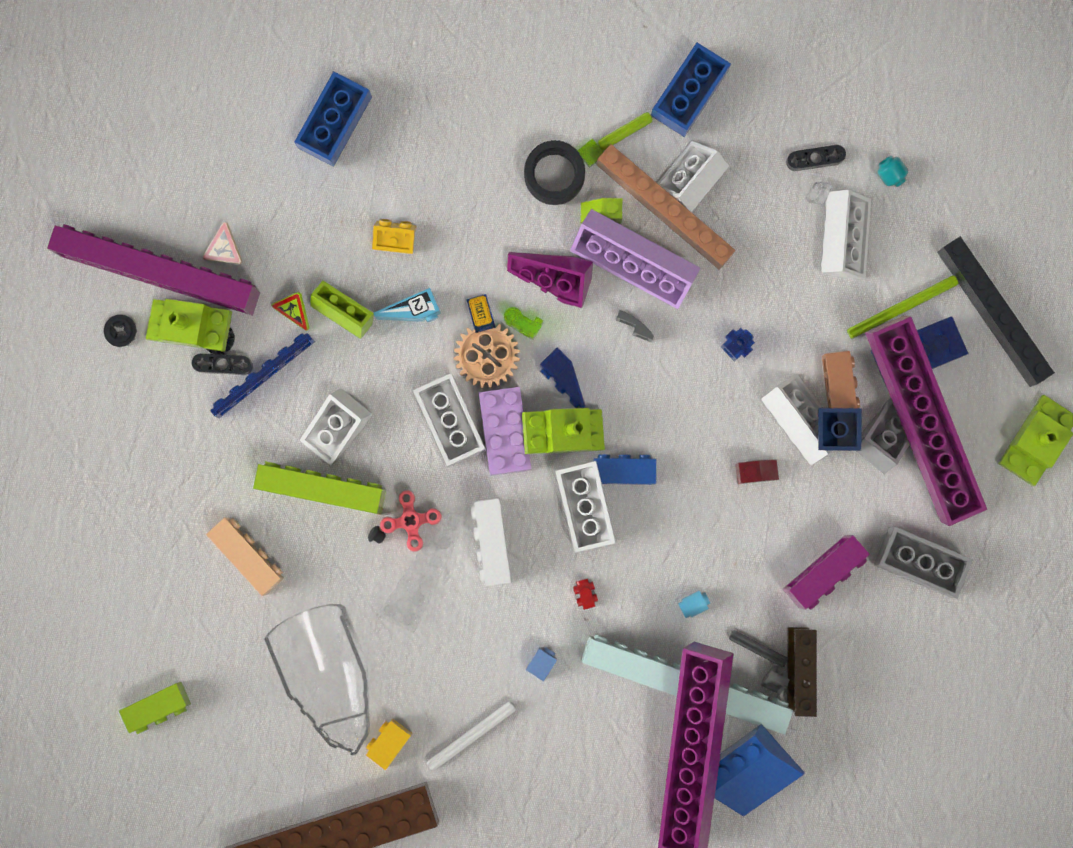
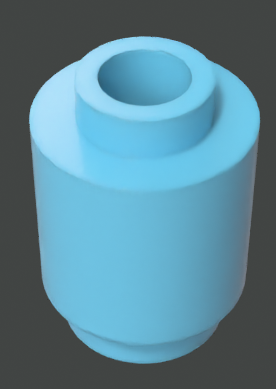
(694, 604)

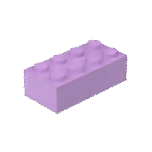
(504, 431)

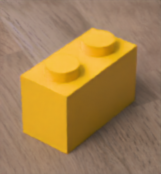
(388, 744)

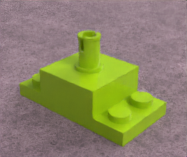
(189, 324)
(563, 431)
(1039, 441)

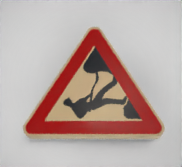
(223, 247)

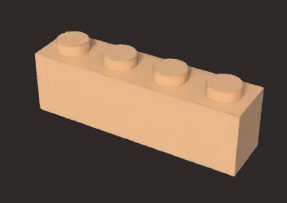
(245, 556)

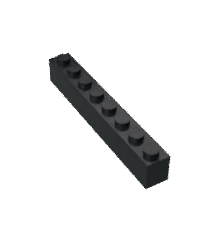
(995, 312)

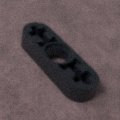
(800, 154)
(236, 370)

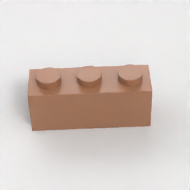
(839, 380)

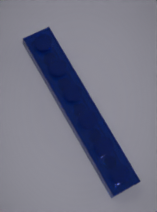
(255, 380)

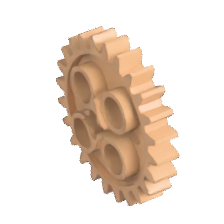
(474, 369)

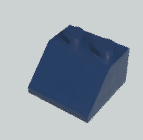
(839, 429)

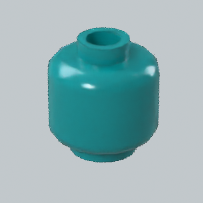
(892, 171)

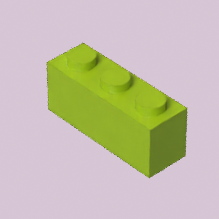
(341, 309)
(155, 708)

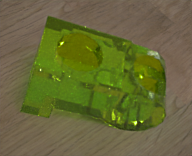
(522, 324)

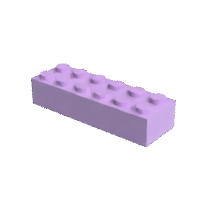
(634, 259)

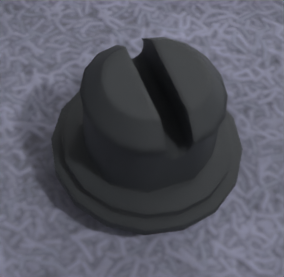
(376, 535)

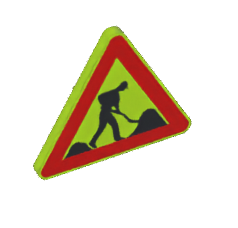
(293, 309)

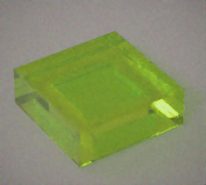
(590, 152)

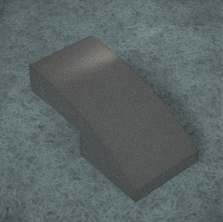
(640, 330)

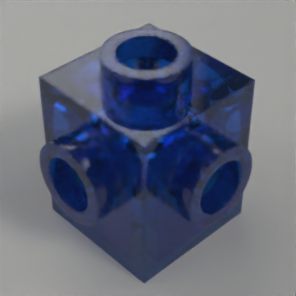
(734, 350)

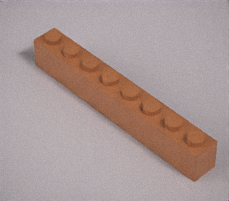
(665, 207)

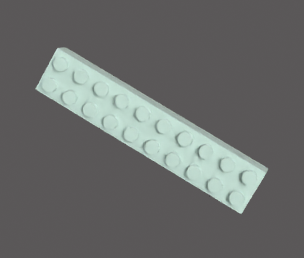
(659, 675)

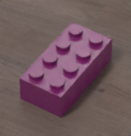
(826, 572)

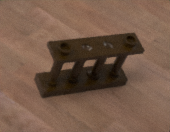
(802, 671)

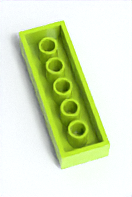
(320, 489)

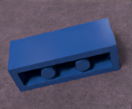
(627, 470)

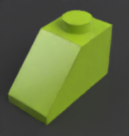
(608, 207)

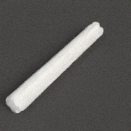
(470, 736)

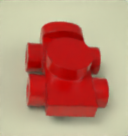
(586, 597)

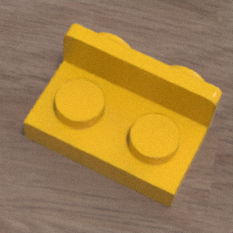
(394, 236)

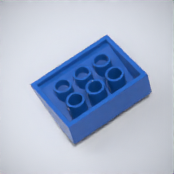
(754, 771)

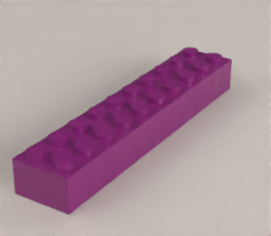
(154, 270)
(926, 420)
(695, 746)

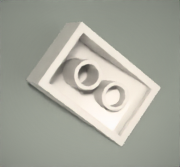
(335, 426)

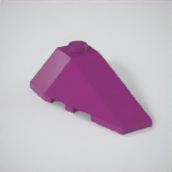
(559, 275)

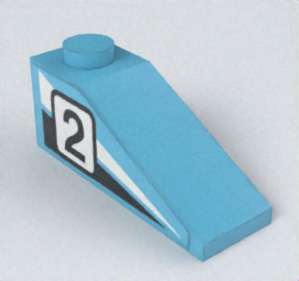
(414, 308)

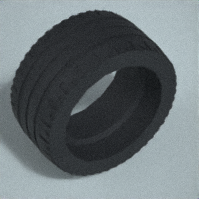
(554, 148)

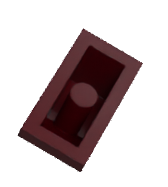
(757, 471)

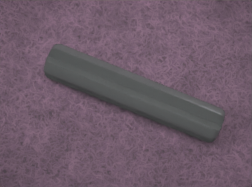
(758, 648)

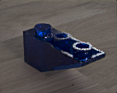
(561, 371)

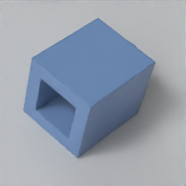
(542, 663)

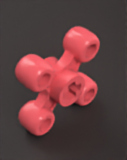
(409, 511)

